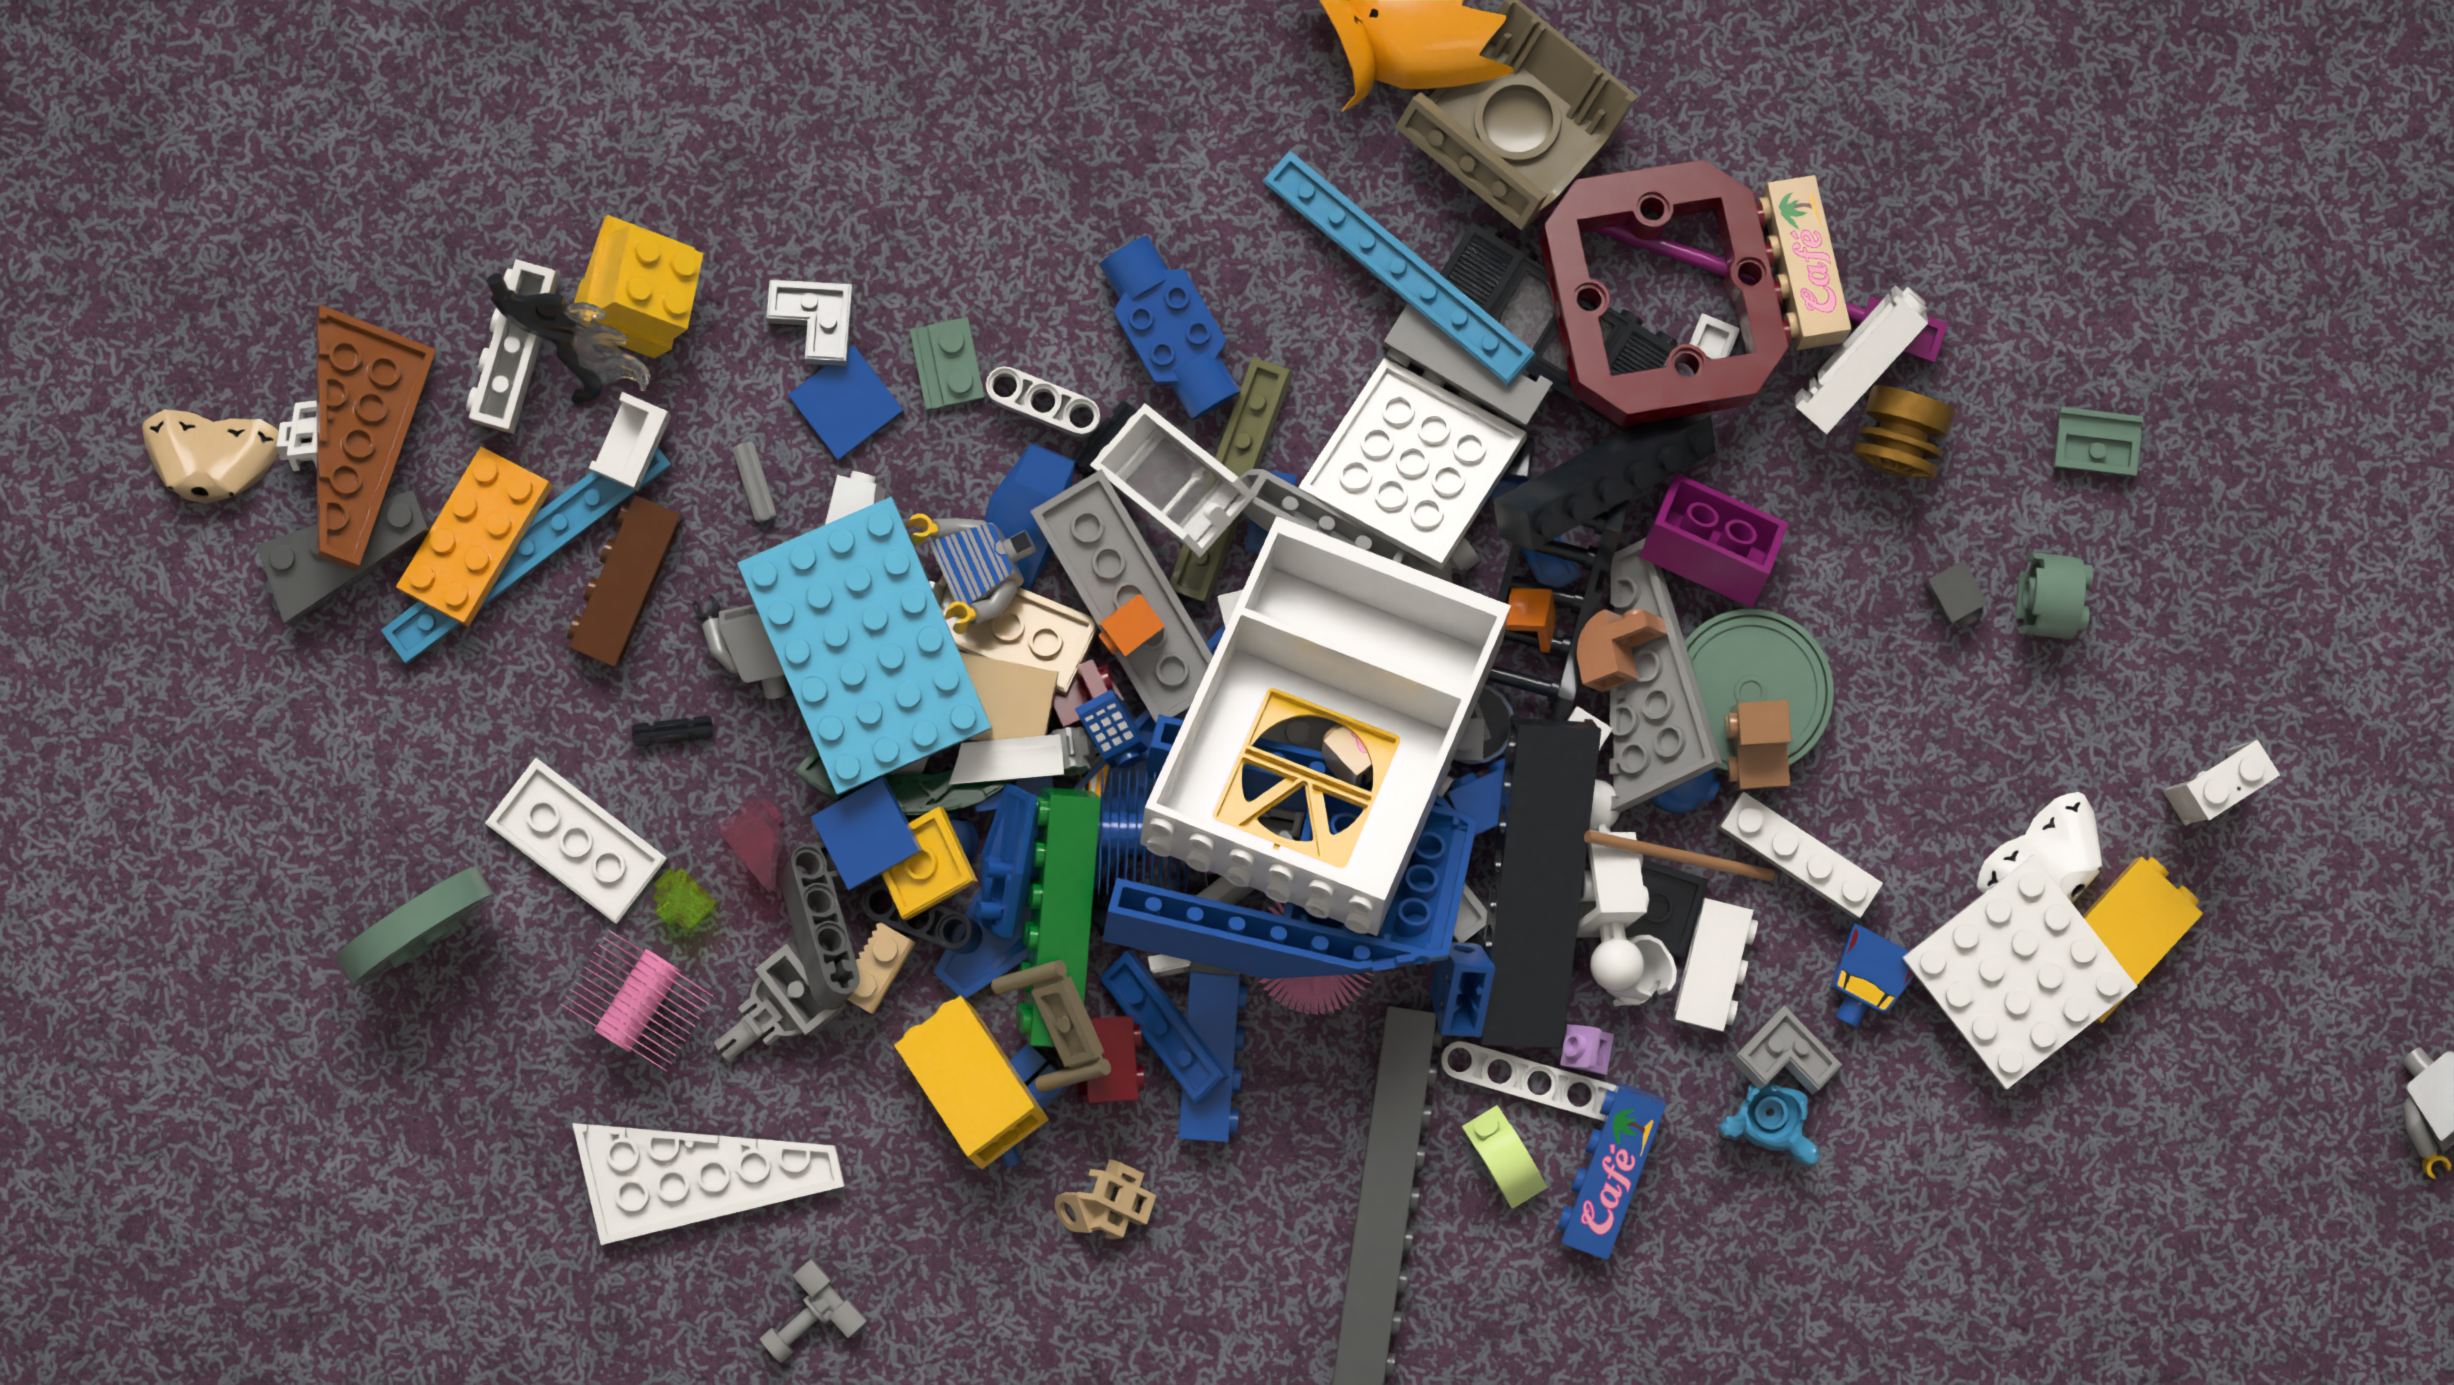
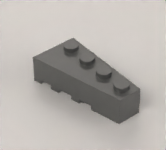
(308, 582)

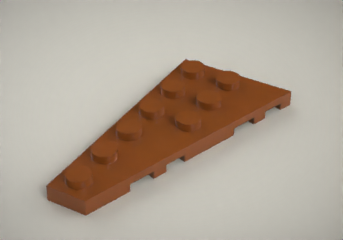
(364, 409)

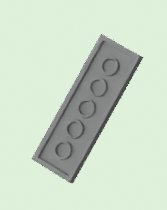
(1112, 566)

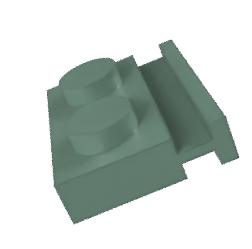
(947, 363)
(2097, 442)

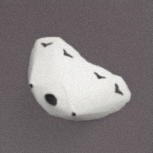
(2066, 852)

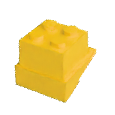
(641, 284)

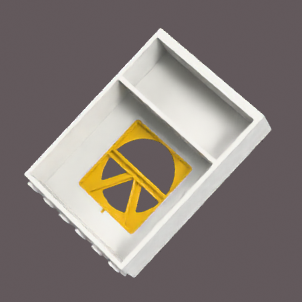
(1344, 642)

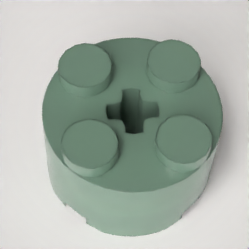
(2053, 596)

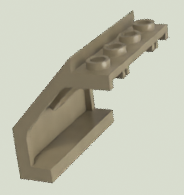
(1527, 132)

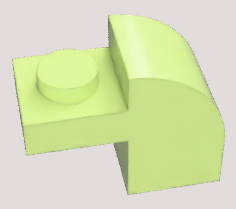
(1505, 1156)

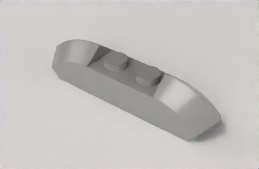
(1284, 500)

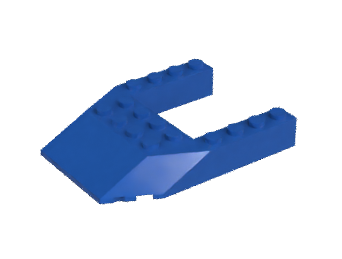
(1299, 944)

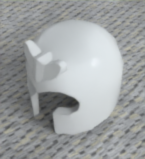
(1657, 974)

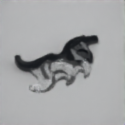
(580, 340)

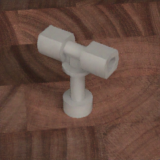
(822, 1304)

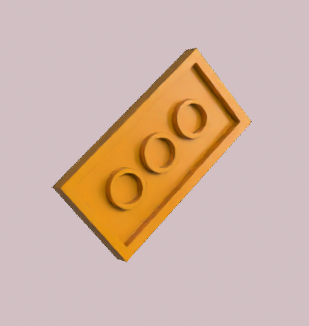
(474, 536)

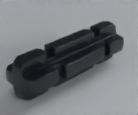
(1103, 435)
(672, 731)

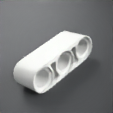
(1028, 387)

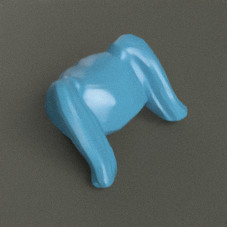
(1777, 1131)

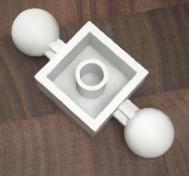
(1611, 899)

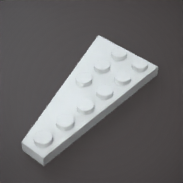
(671, 1179)

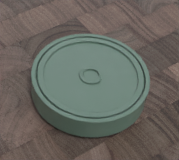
(1758, 659)
(415, 926)

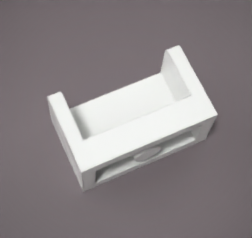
(631, 442)

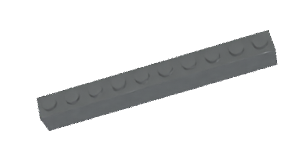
(1386, 1198)

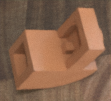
(1607, 646)

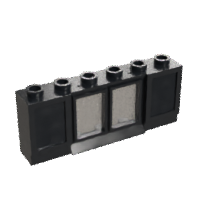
(1518, 296)

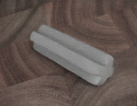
(754, 482)

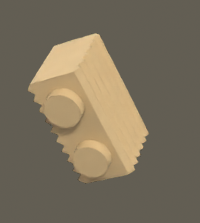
(880, 966)

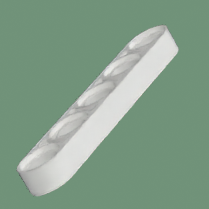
(1520, 1072)

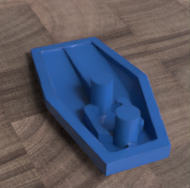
(1031, 482)
(1007, 861)

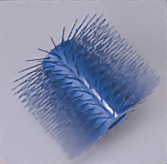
(1121, 834)

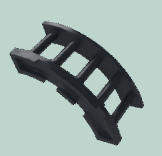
(1582, 602)

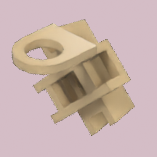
(1094, 1208)

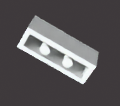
(1715, 965)

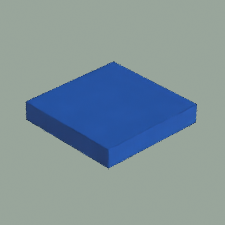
(846, 404)
(866, 833)

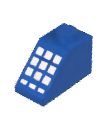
(1112, 729)

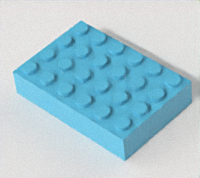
(864, 645)

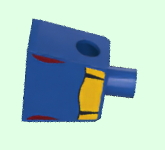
(1868, 974)

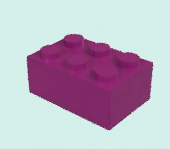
(1713, 540)

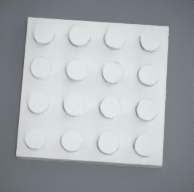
(1413, 463)
(2019, 972)

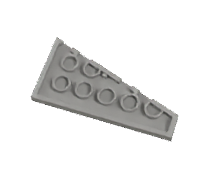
(1660, 716)

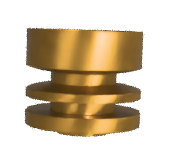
(1903, 432)

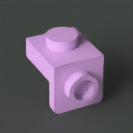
(1587, 1049)

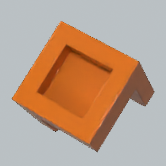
(1533, 612)

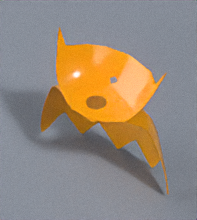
(1415, 43)

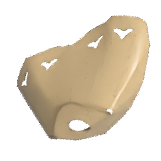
(209, 453)

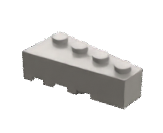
(1445, 363)

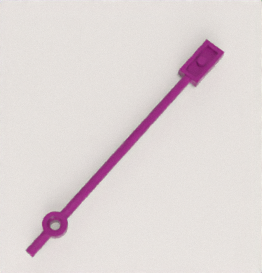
(1923, 346)

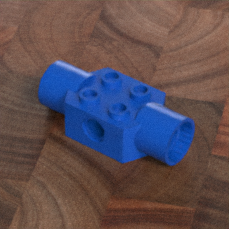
(1169, 327)

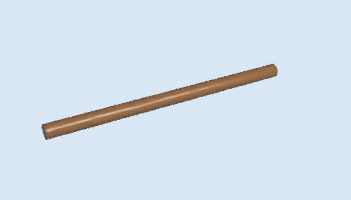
(1678, 855)

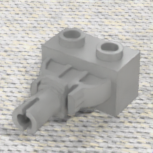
(781, 1002)

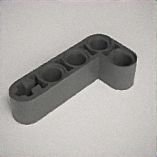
(831, 973)

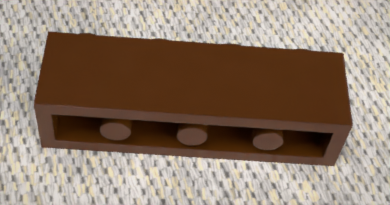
(625, 581)

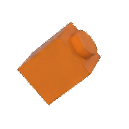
(1130, 626)

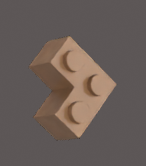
(1759, 744)

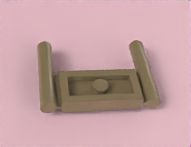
(1065, 1021)

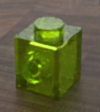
(682, 899)

